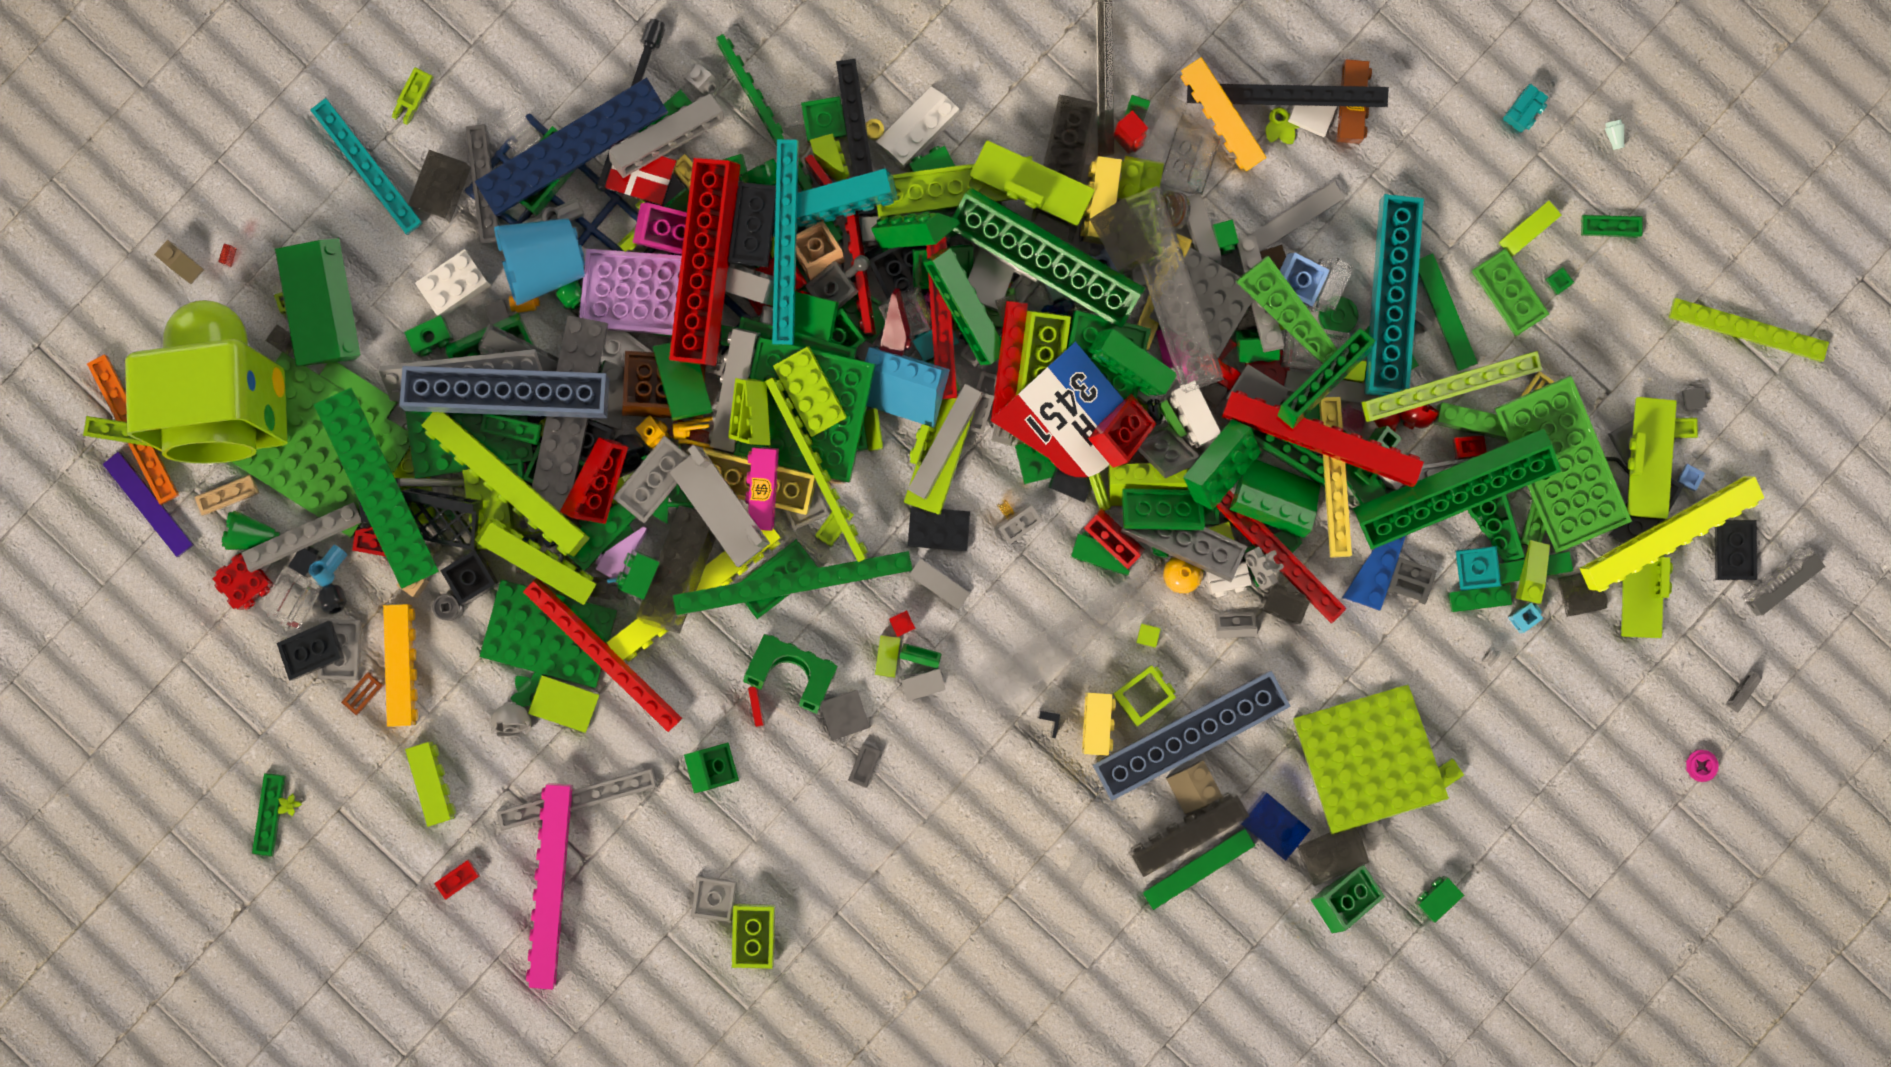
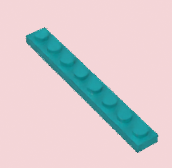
(366, 166)

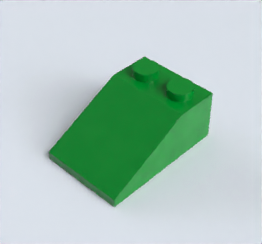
(1347, 899)

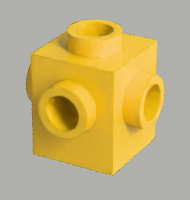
(652, 431)

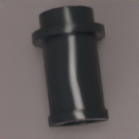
(1154, 411)

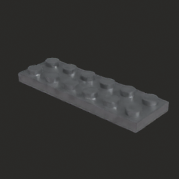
(1197, 547)

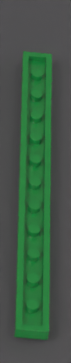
(766, 114)
(792, 583)

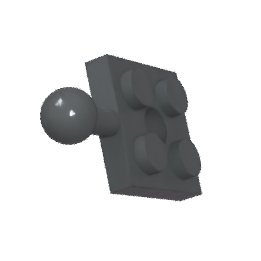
(836, 275)

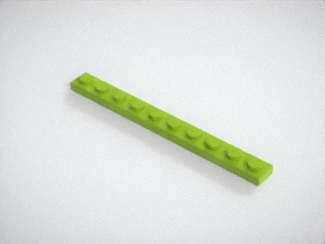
(1451, 386)
(813, 461)

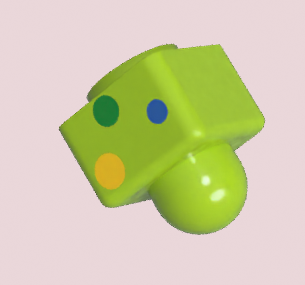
(205, 390)

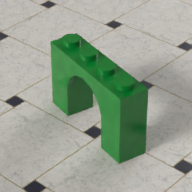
(774, 652)

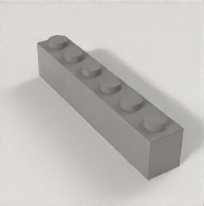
(666, 135)
(738, 365)

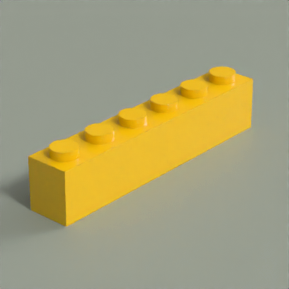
(1223, 113)
(400, 665)

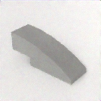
(939, 584)

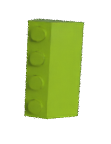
(1140, 477)

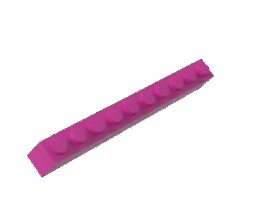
(550, 886)

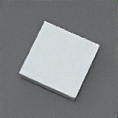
(1312, 118)

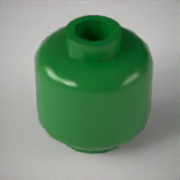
(570, 295)

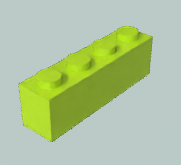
(430, 783)

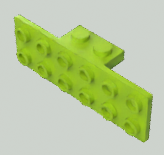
(1032, 183)
(925, 438)
(1651, 457)
(1643, 599)

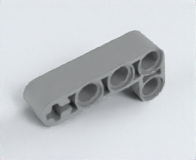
(1201, 229)

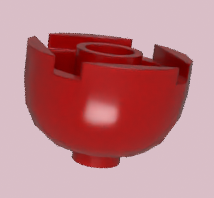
(1419, 417)

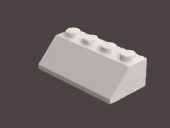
(918, 127)

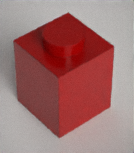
(902, 623)

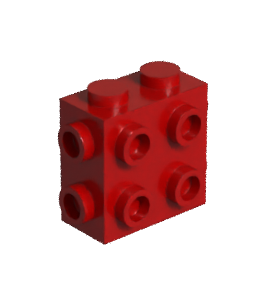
(240, 584)

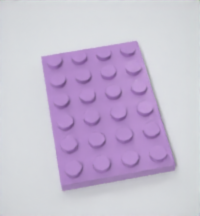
(630, 290)

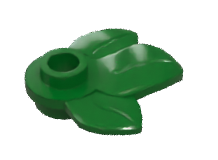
(526, 689)

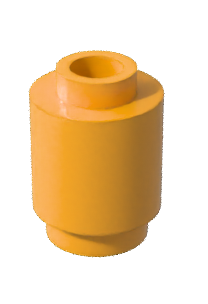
(525, 307)

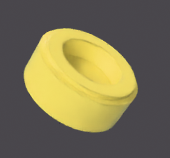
(874, 129)

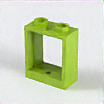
(1127, 707)

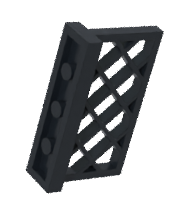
(446, 502)

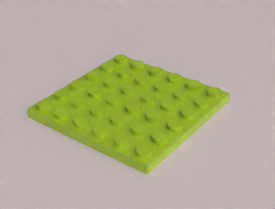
(1370, 759)

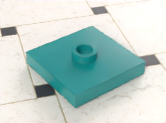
(1478, 568)

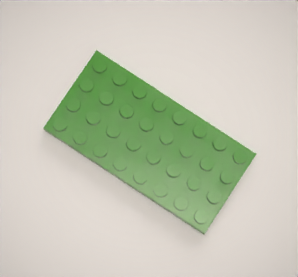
(1584, 495)

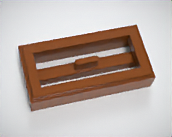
(374, 680)

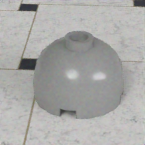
(510, 720)

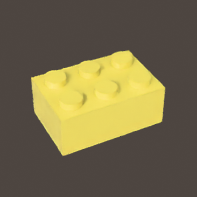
(1098, 724)

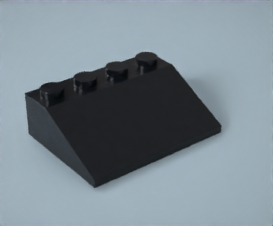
(894, 268)

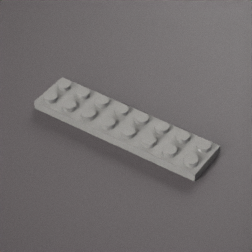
(516, 360)

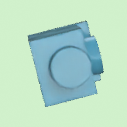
(1518, 621)

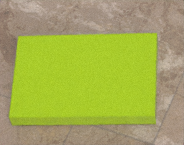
(563, 704)

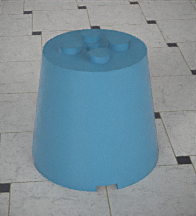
(539, 257)

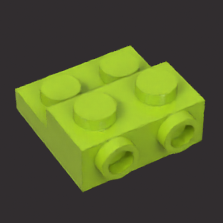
(1138, 176)

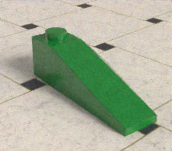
(1498, 524)

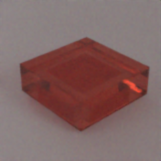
(227, 255)

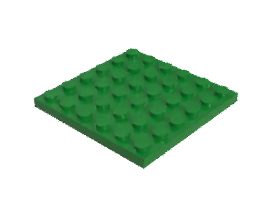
(837, 445)

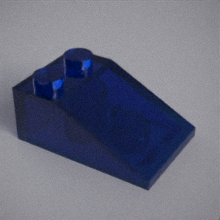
(1275, 826)

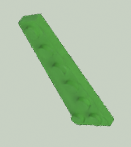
(1278, 298)

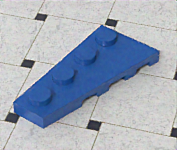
(1374, 577)

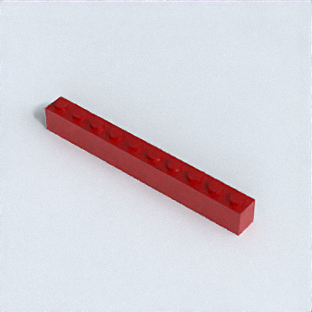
(1325, 440)

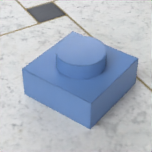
(1690, 477)

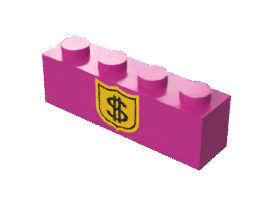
(762, 486)

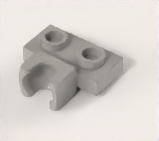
(1263, 567)

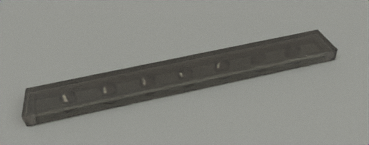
(1105, 97)

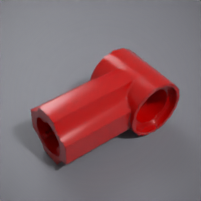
(1230, 376)

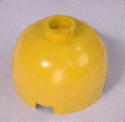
(1181, 576)

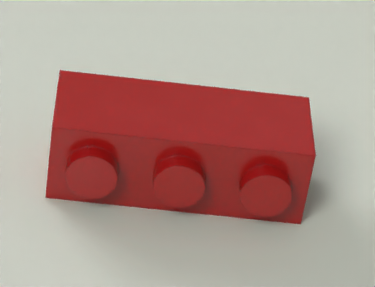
(1131, 133)
(1108, 534)

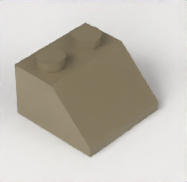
(1194, 787)

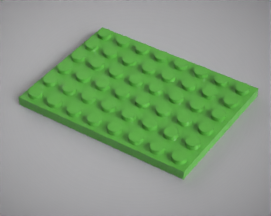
(308, 465)

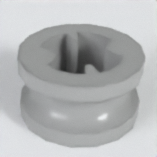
(1491, 656)

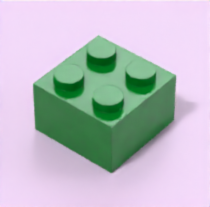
(637, 574)

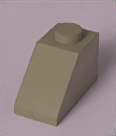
(179, 261)

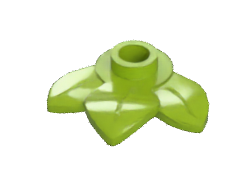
(1280, 129)

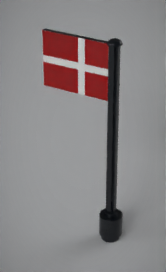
(653, 179)

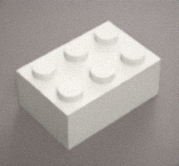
(453, 284)
(1194, 416)

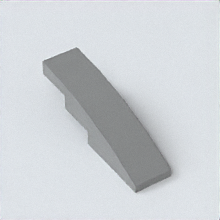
(987, 386)

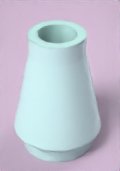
(1615, 133)

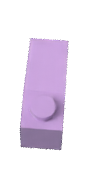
(613, 560)

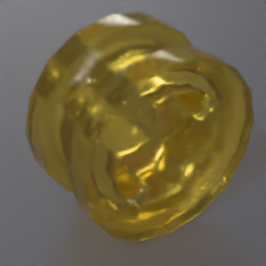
(1005, 509)

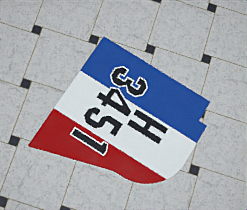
(1062, 411)

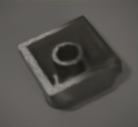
(1578, 597)

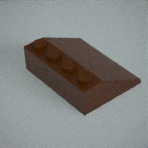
(643, 387)

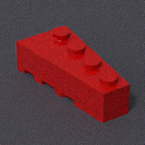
(596, 483)

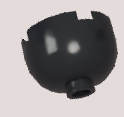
(636, 449)

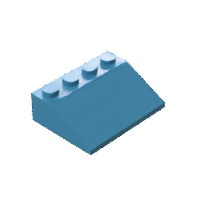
(906, 386)

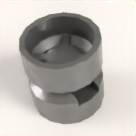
(447, 607)

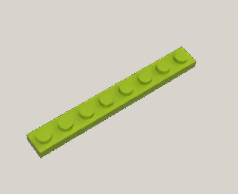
(1748, 329)

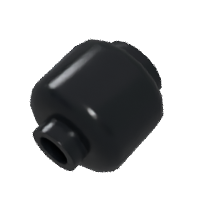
(331, 599)

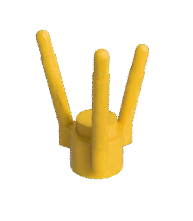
(682, 430)

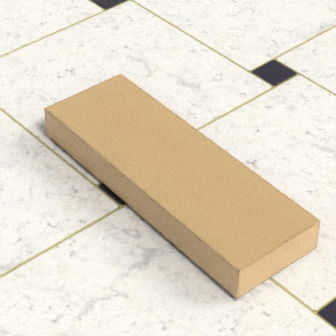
(226, 495)

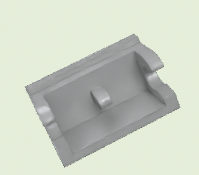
(1019, 523)
(922, 683)

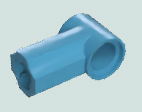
(324, 570)

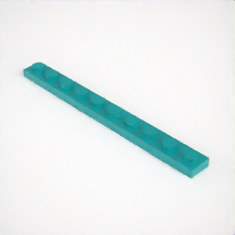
(785, 241)

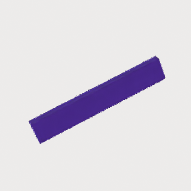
(147, 504)

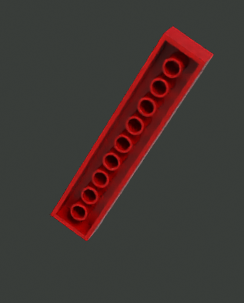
(704, 261)

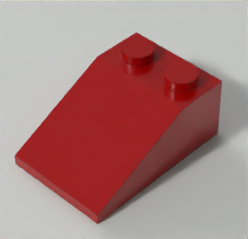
(1122, 432)

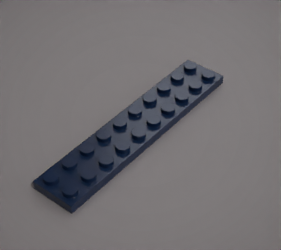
(571, 147)

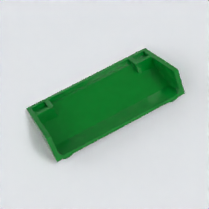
(317, 302)

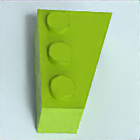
(750, 412)

